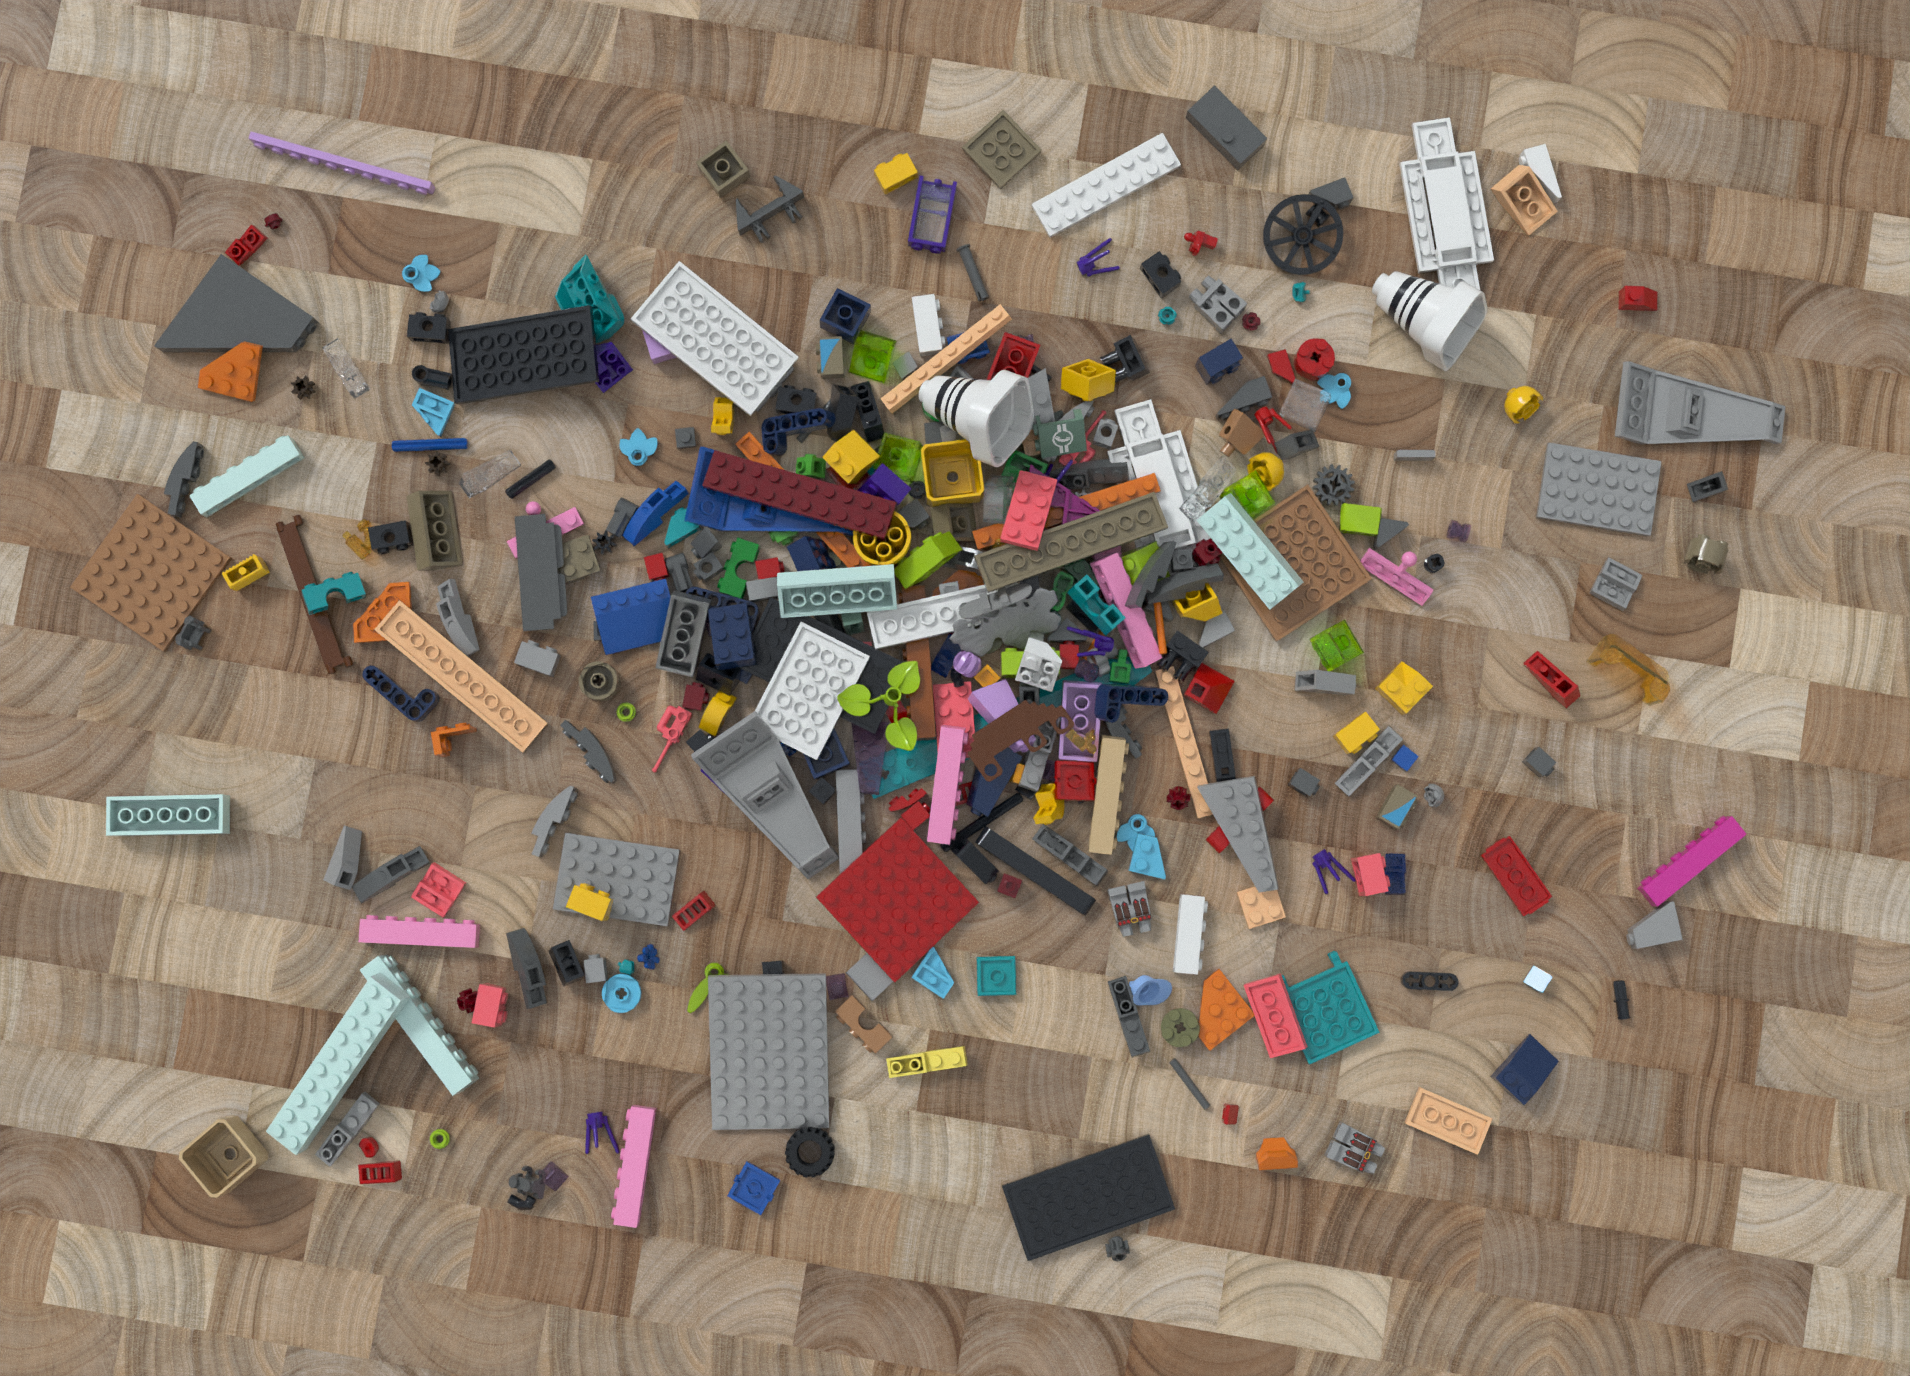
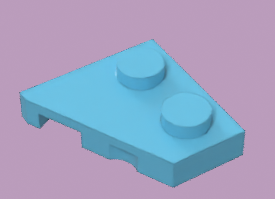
(433, 409)
(1147, 857)
(934, 974)

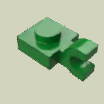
(1120, 670)

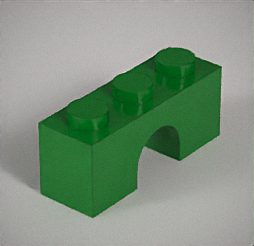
(742, 552)

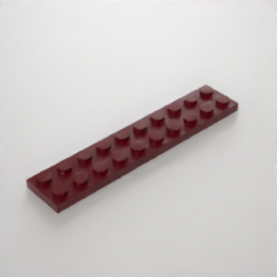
(799, 494)

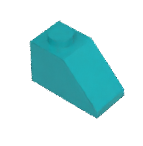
(679, 529)

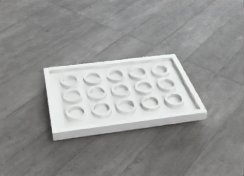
(805, 687)

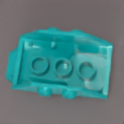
(585, 288)

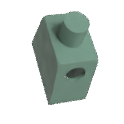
(853, 623)

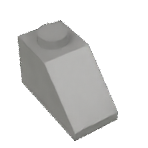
(1215, 629)

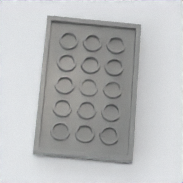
(1598, 489)
(632, 873)

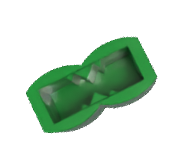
(1062, 584)

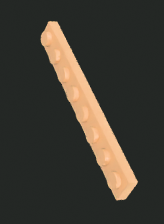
(946, 358)
(1184, 739)

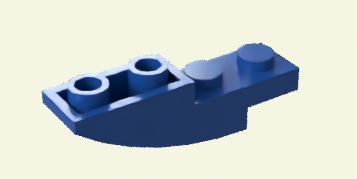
(648, 514)

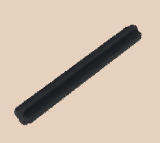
(984, 820)

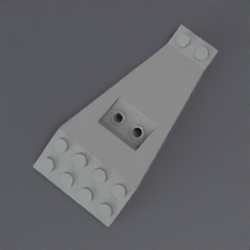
(1674, 409)
(759, 779)

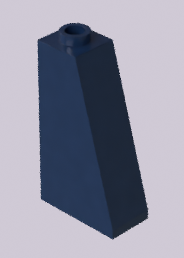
(985, 794)

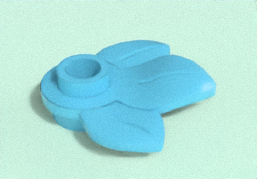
(423, 273)
(1338, 393)
(638, 445)
(1128, 831)

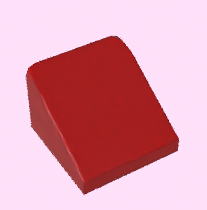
(1230, 1114)

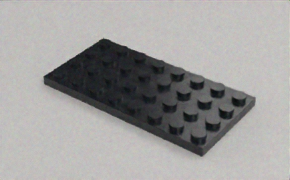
(523, 355)
(774, 636)
(1088, 1197)

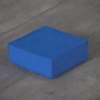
(1404, 758)

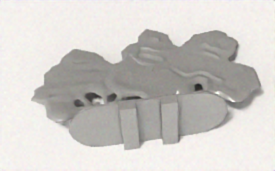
(1011, 623)

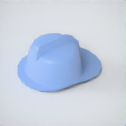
(1150, 990)

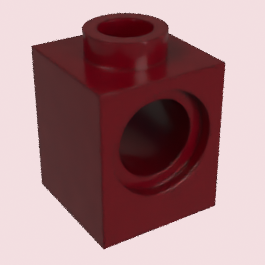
(1009, 885)

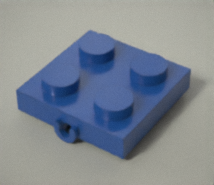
(753, 1187)

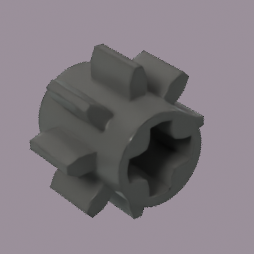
(1117, 1248)

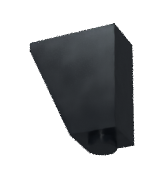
(843, 405)
(975, 861)

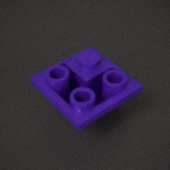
(611, 366)

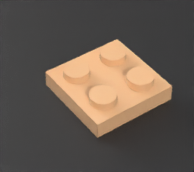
(1260, 907)

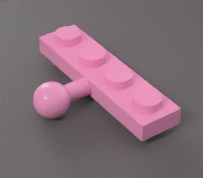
(567, 521)
(1397, 576)

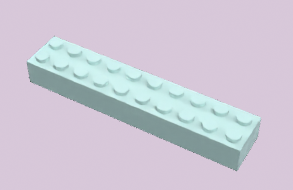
(338, 1063)

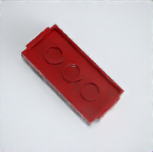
(1516, 876)

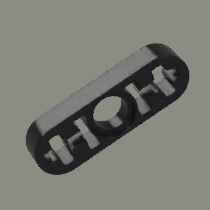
(1443, 987)

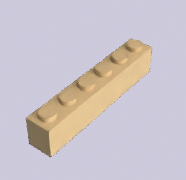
(1107, 795)

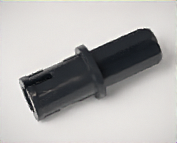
(1621, 999)

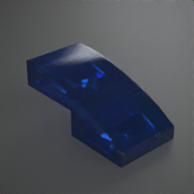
(944, 659)
(1396, 872)

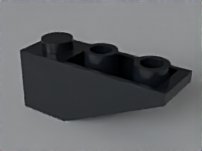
(868, 412)

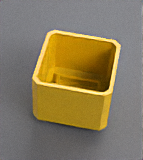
(949, 457)

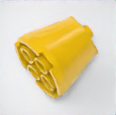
(887, 551)

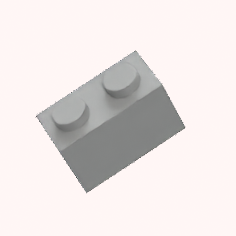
(537, 658)

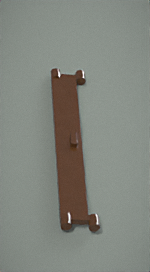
(303, 576)

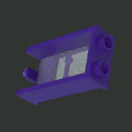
(932, 215)

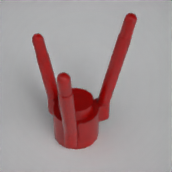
(1264, 418)

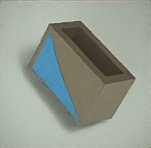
(831, 357)
(1397, 807)

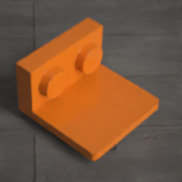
(439, 737)

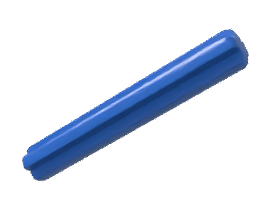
(429, 444)

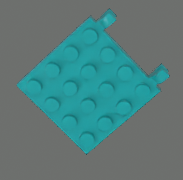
(1331, 1010)

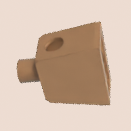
(1239, 434)

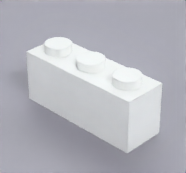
(928, 324)

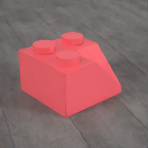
(1370, 874)
(490, 1005)

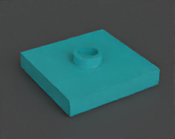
(996, 975)

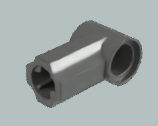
(623, 513)
(679, 568)

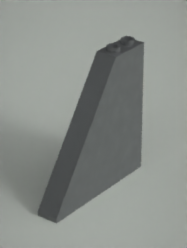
(233, 309)

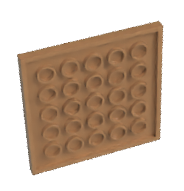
(1315, 551)
(151, 572)

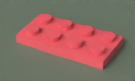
(1028, 510)
(954, 709)
(1275, 1016)

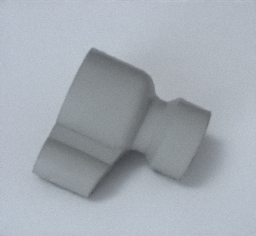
(1102, 661)

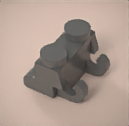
(191, 633)
(528, 1183)

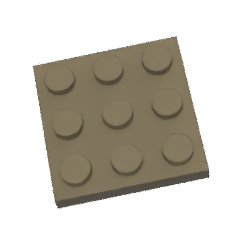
(1001, 149)

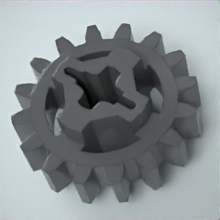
(1326, 484)

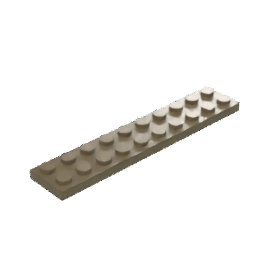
(1072, 542)

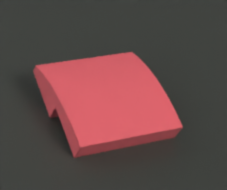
(438, 889)

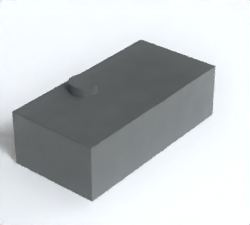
(1226, 127)
(683, 633)

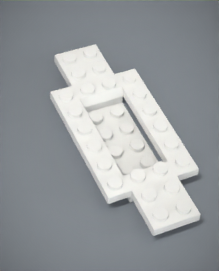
(1454, 206)
(1167, 458)

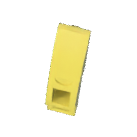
(926, 1061)

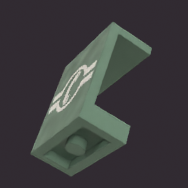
(1060, 436)

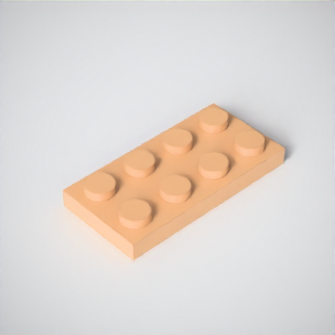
(1448, 1120)

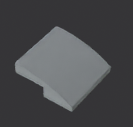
(1615, 584)
(869, 977)

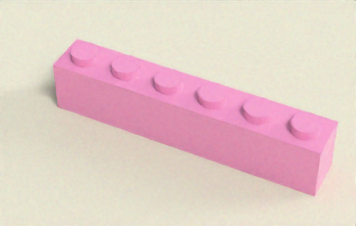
(1134, 628)
(946, 784)
(419, 932)
(634, 1166)

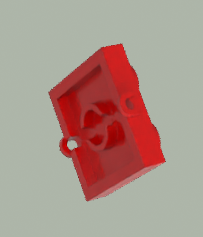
(1074, 781)

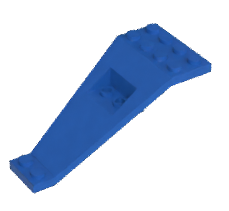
(732, 513)

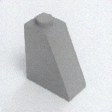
(1325, 682)
(1655, 928)

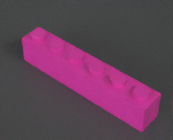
(1691, 861)

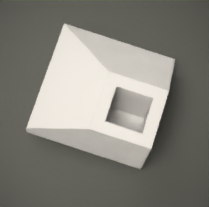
(1039, 665)

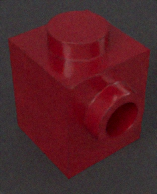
(695, 697)

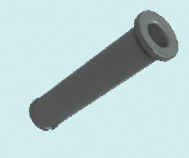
(973, 272)

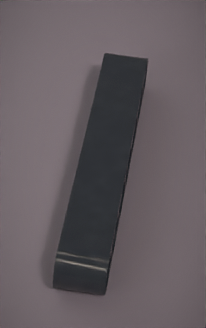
(1035, 871)

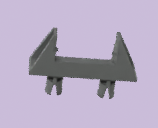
(787, 202)

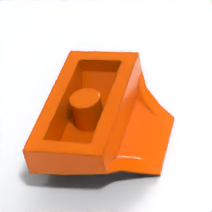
(1276, 1154)

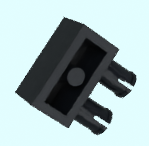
(1130, 355)
(1186, 652)

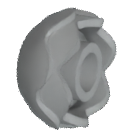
(440, 302)
(1434, 795)

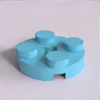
(613, 1000)

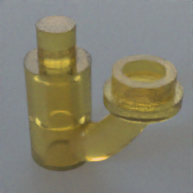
(361, 549)

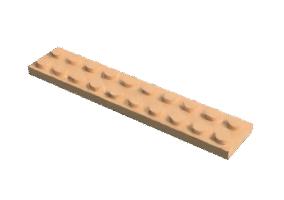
(461, 676)

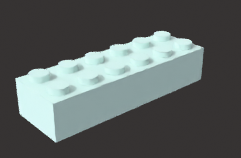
(1250, 551)
(836, 591)
(167, 815)

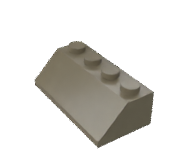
(434, 530)

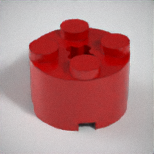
(1310, 368)

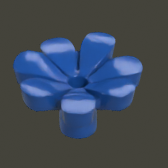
(648, 957)

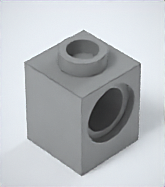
(1105, 442)
(595, 969)

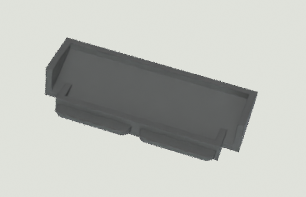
(540, 583)

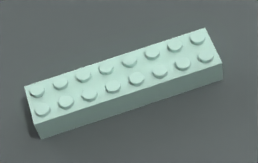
(425, 1030)

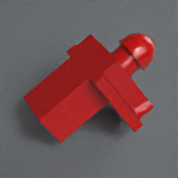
(1200, 239)

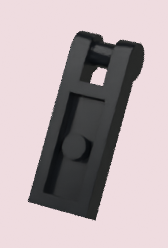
(1222, 754)

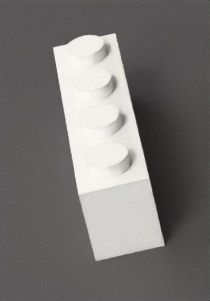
(1188, 934)

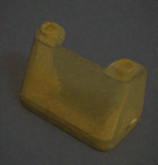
(1656, 678)

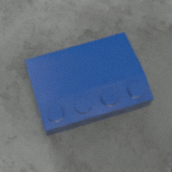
(632, 616)

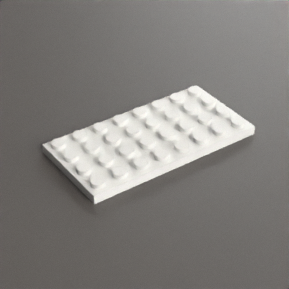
(714, 338)

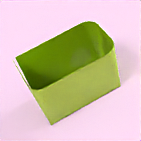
(1359, 519)

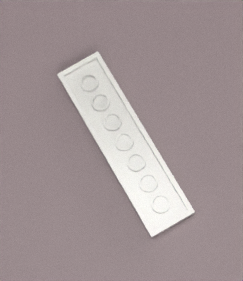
(1106, 185)
(923, 617)

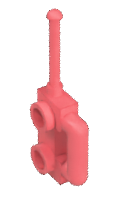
(1064, 459)
(676, 730)

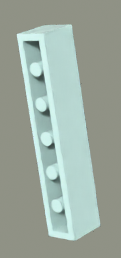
(246, 476)

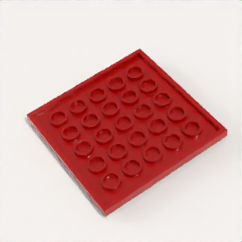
(897, 899)

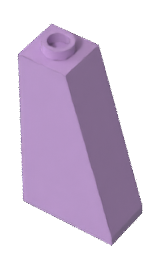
(994, 702)

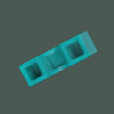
(349, 586)
(1086, 596)

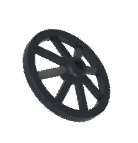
(1321, 203)

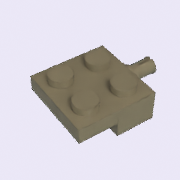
(578, 559)

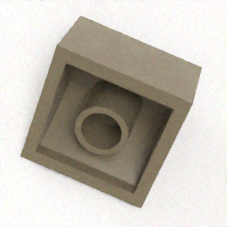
(955, 518)

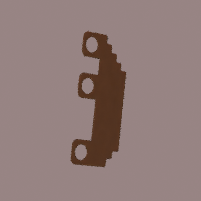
(1010, 727)

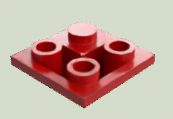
(1208, 688)

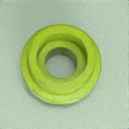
(621, 708)
(435, 1143)

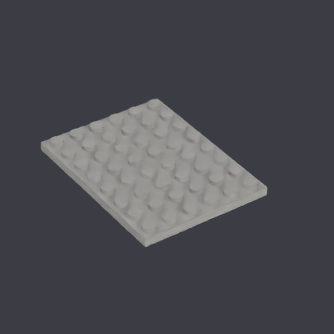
(768, 1051)

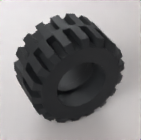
(802, 1167)

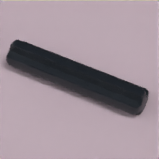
(530, 479)

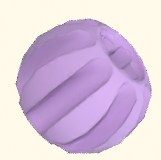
(967, 664)

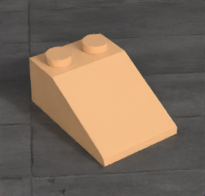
(1524, 198)

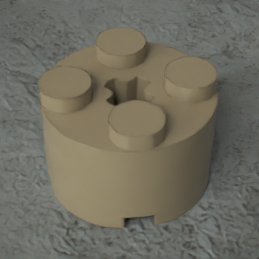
(1706, 554)
(590, 676)

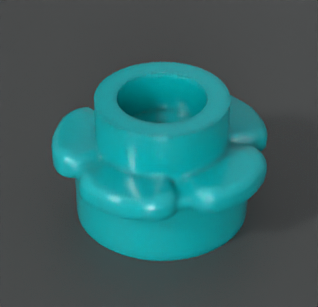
(1162, 315)

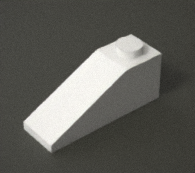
(1539, 161)

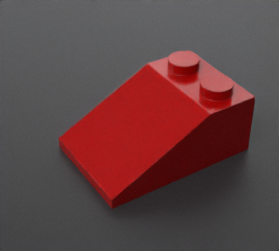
(1014, 356)

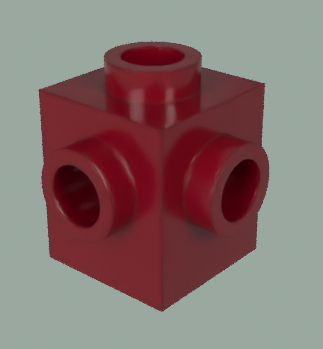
(1206, 553)

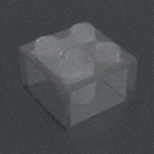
(1305, 405)
(997, 498)

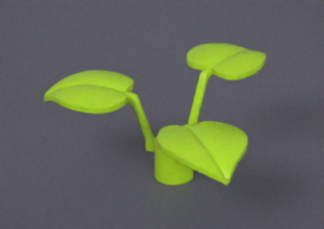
(903, 679)

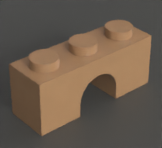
(873, 1038)

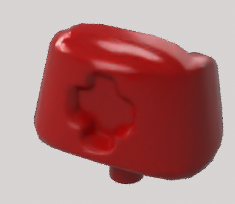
(369, 1146)

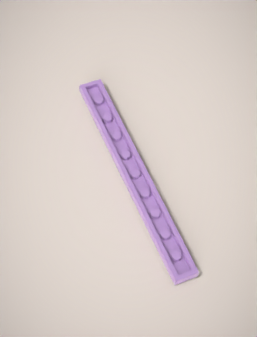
(333, 162)

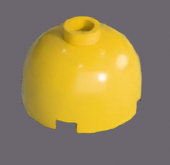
(1522, 403)
(1268, 467)

